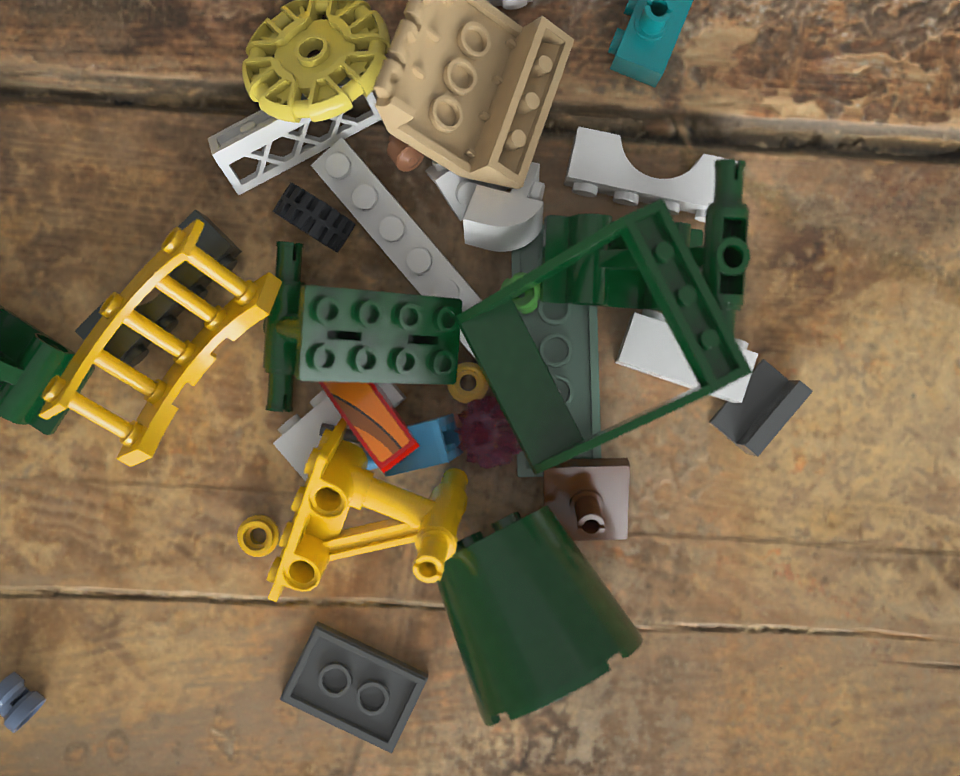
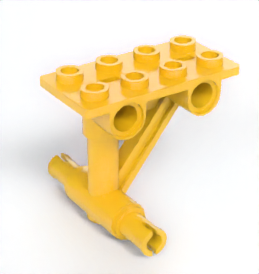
(341, 480)

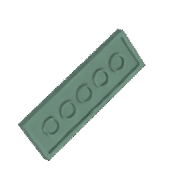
(569, 347)

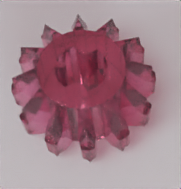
(486, 434)

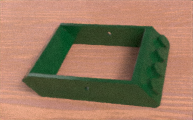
(522, 378)

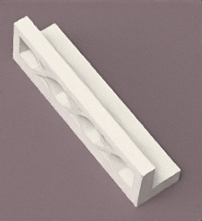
(262, 129)

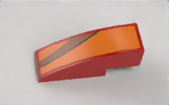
(372, 421)

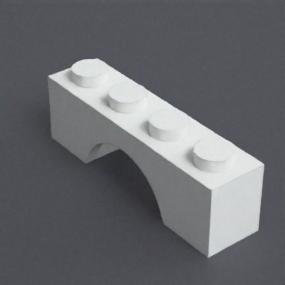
(602, 167)

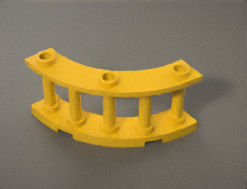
(191, 358)

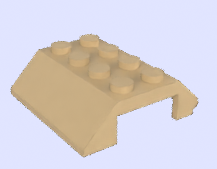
(471, 86)

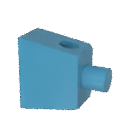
(436, 442)

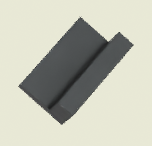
(763, 411)

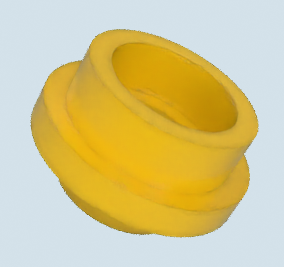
(478, 392)
(247, 541)

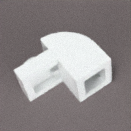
(505, 219)

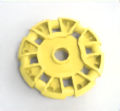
(295, 33)

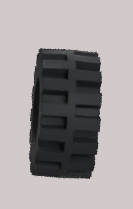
(314, 217)

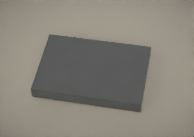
(354, 687)

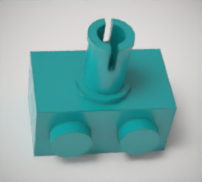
(649, 38)

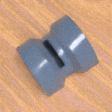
(18, 702)

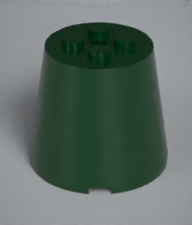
(530, 616)

